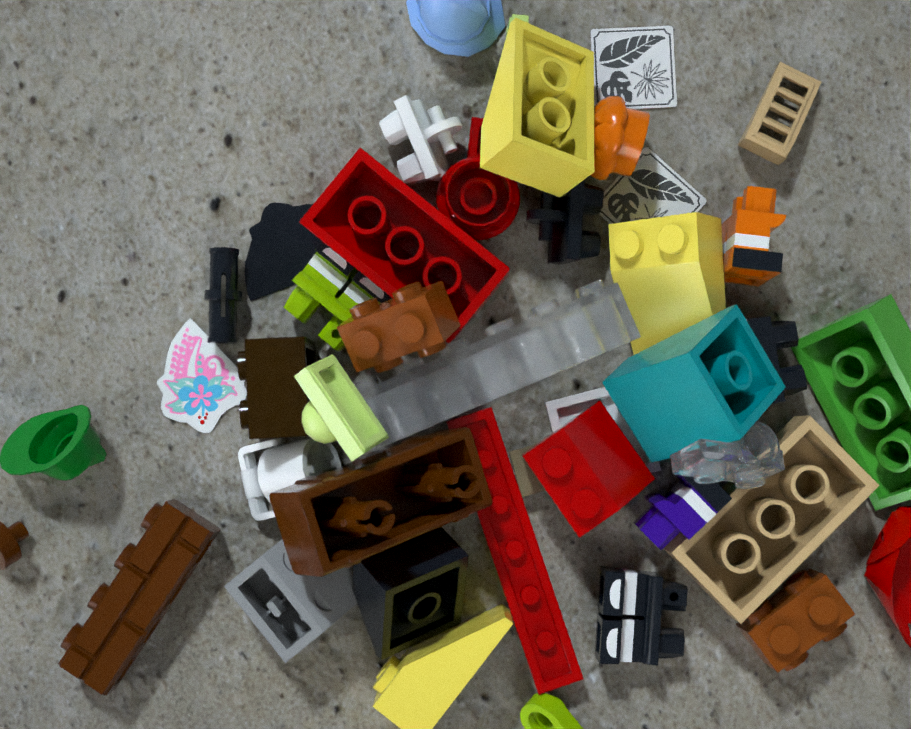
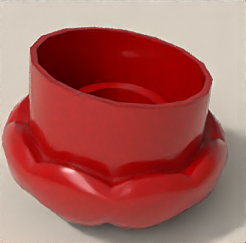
(477, 199)

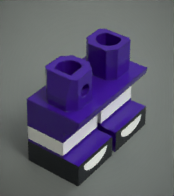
(681, 510)

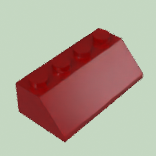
(402, 238)

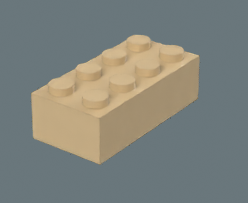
(776, 526)

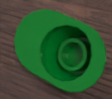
(54, 444)

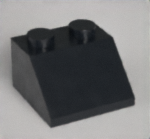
(411, 591)

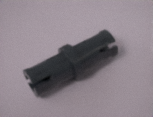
(223, 262)

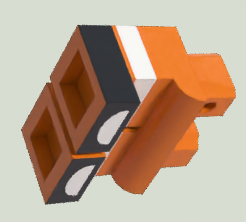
(748, 236)

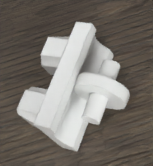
(413, 123)

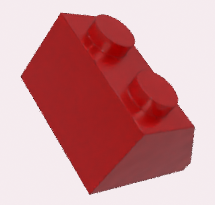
(588, 468)

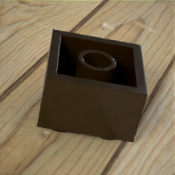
(273, 393)

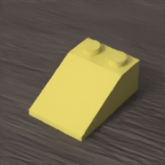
(540, 112)
(668, 272)
(433, 673)

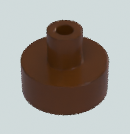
(9, 539)

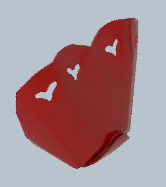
(890, 569)

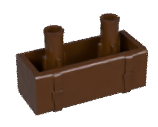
(380, 501)

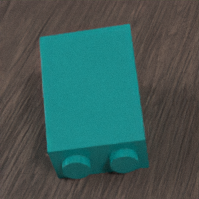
(696, 385)

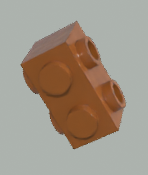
(408, 323)
(796, 620)

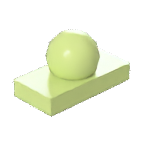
(337, 409)

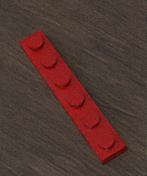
(520, 562)

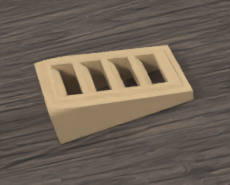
(764, 145)

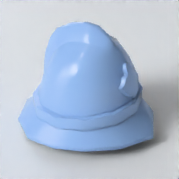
(457, 25)

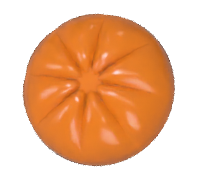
(617, 137)

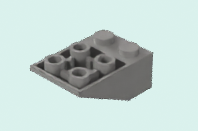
(290, 606)

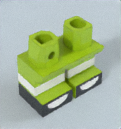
(322, 284)

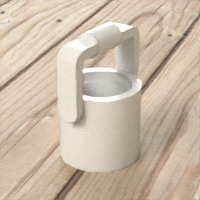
(281, 467)

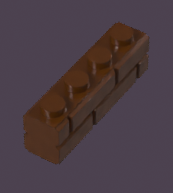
(138, 596)

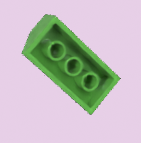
(864, 386)

